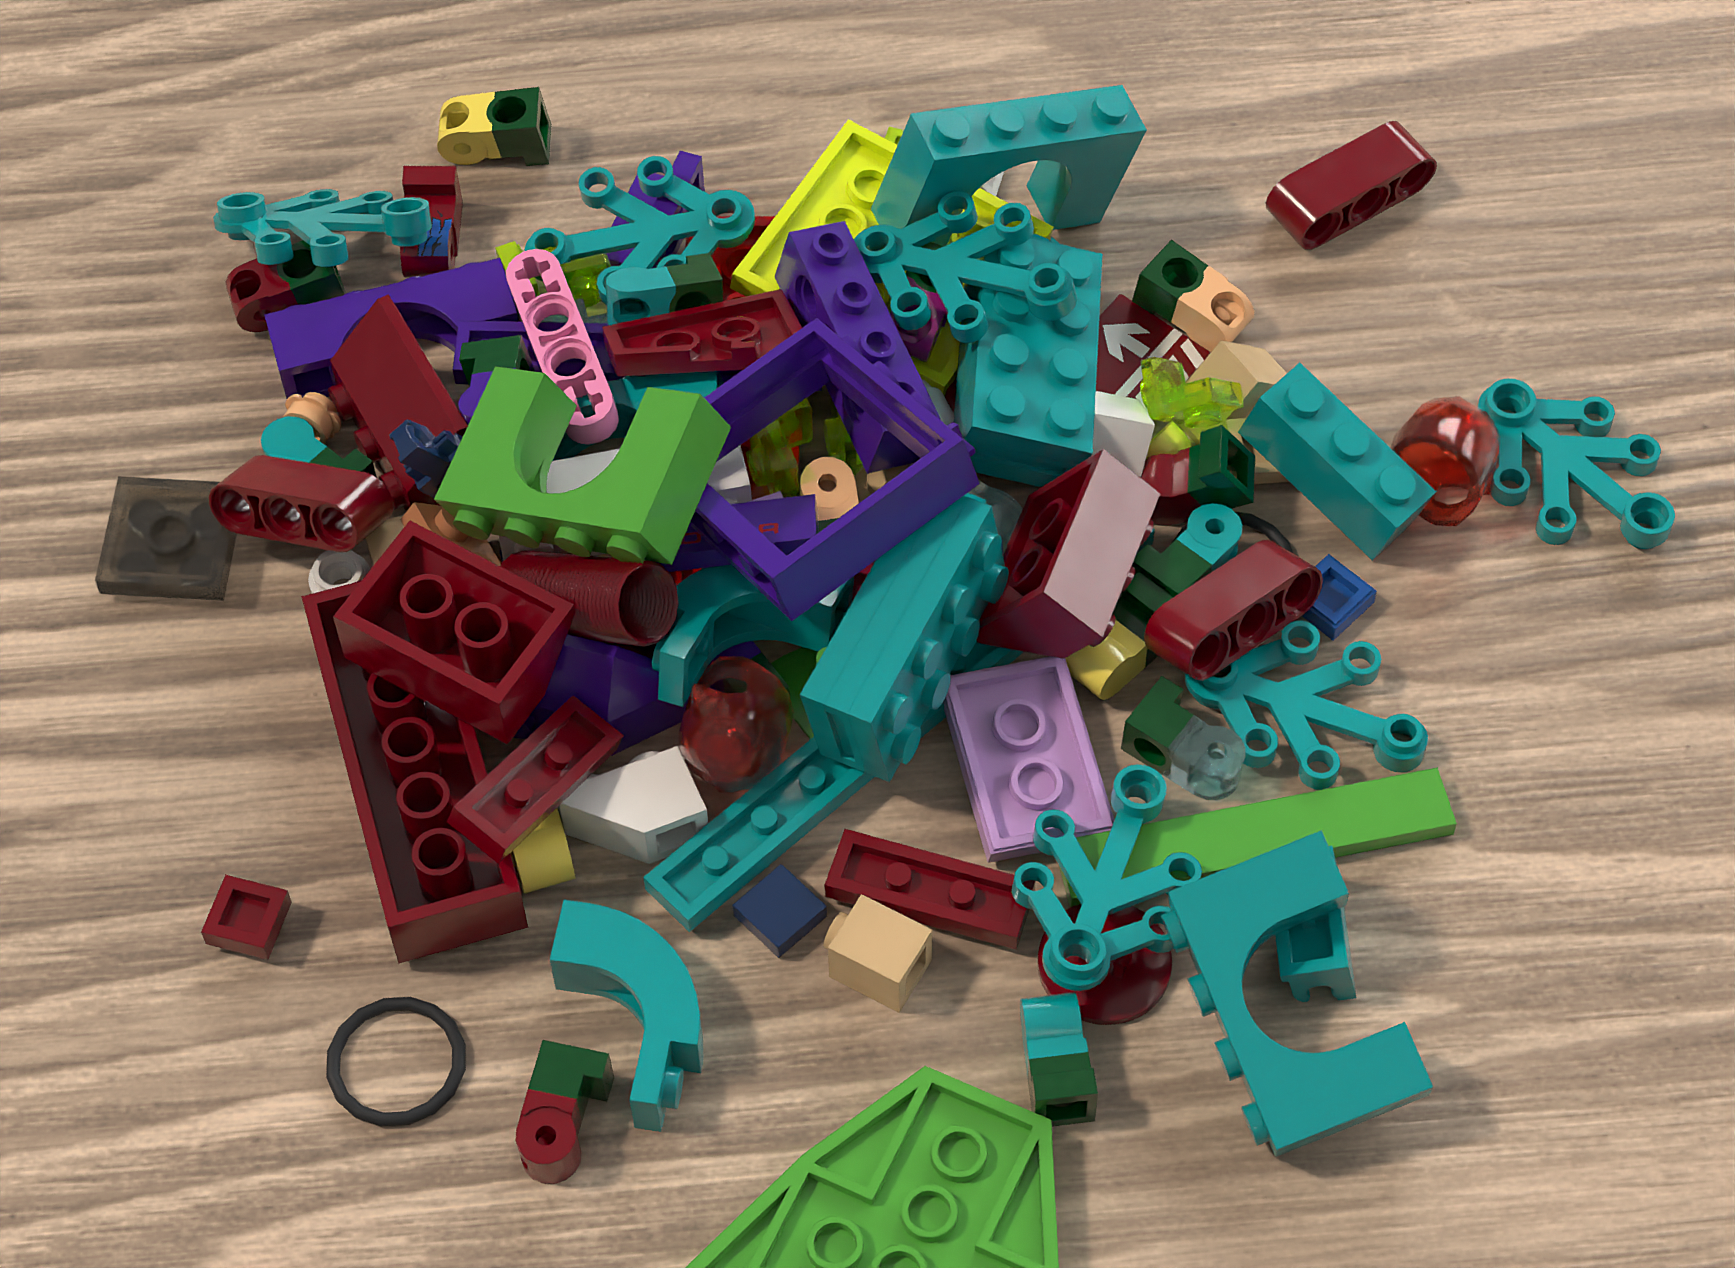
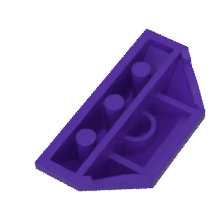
(613, 685)

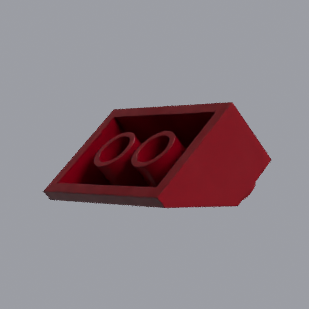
(381, 384)
(1071, 559)
(455, 631)

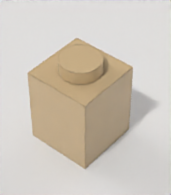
(878, 952)

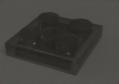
(164, 541)

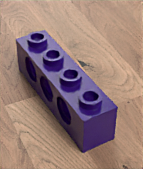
(830, 282)

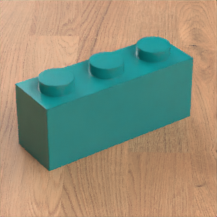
(1336, 461)

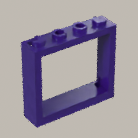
(871, 527)

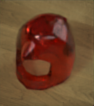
(1450, 447)
(735, 736)

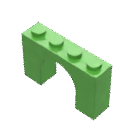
(628, 511)

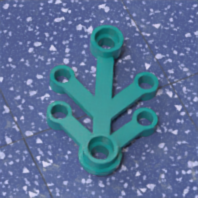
(312, 218)
(648, 228)
(958, 263)
(1573, 457)
(1298, 701)
(1101, 889)

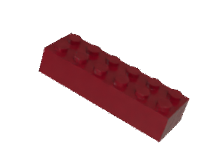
(406, 776)

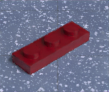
(534, 779)
(928, 888)

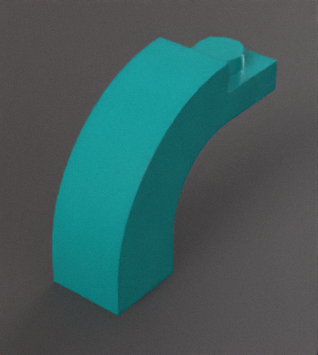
(724, 610)
(632, 964)

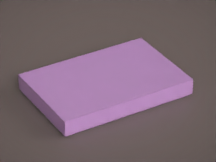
(1024, 753)

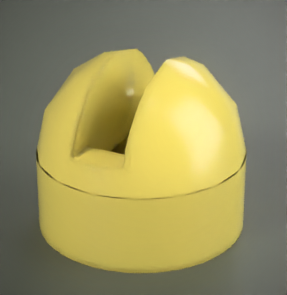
(1168, 441)

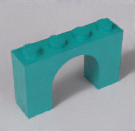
(1076, 137)
(1292, 1092)

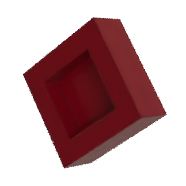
(246, 917)

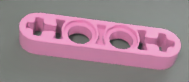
(563, 344)

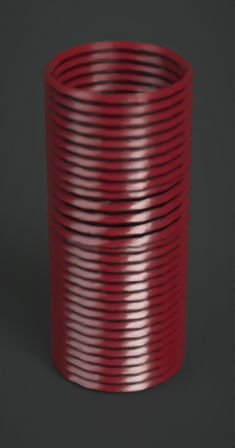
(610, 597)

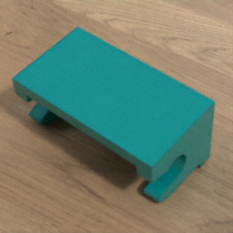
(1317, 956)

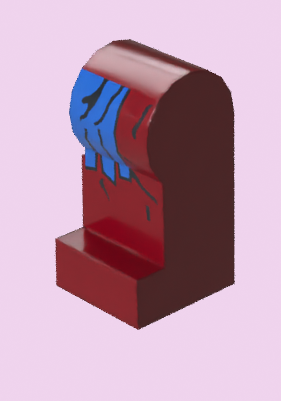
(442, 190)

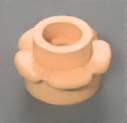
(317, 411)

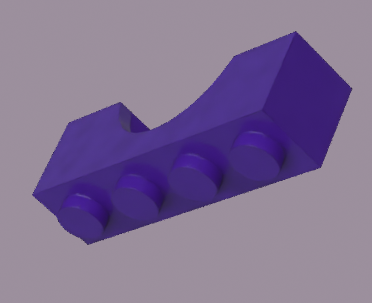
(431, 305)

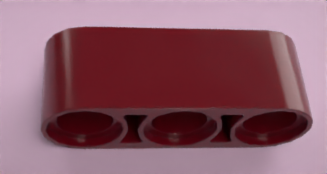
(1350, 185)
(301, 503)
(1233, 609)

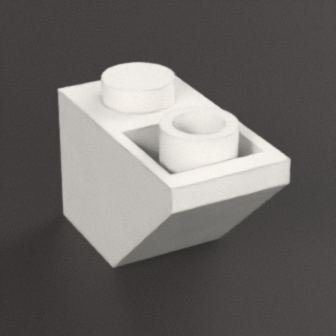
(637, 808)

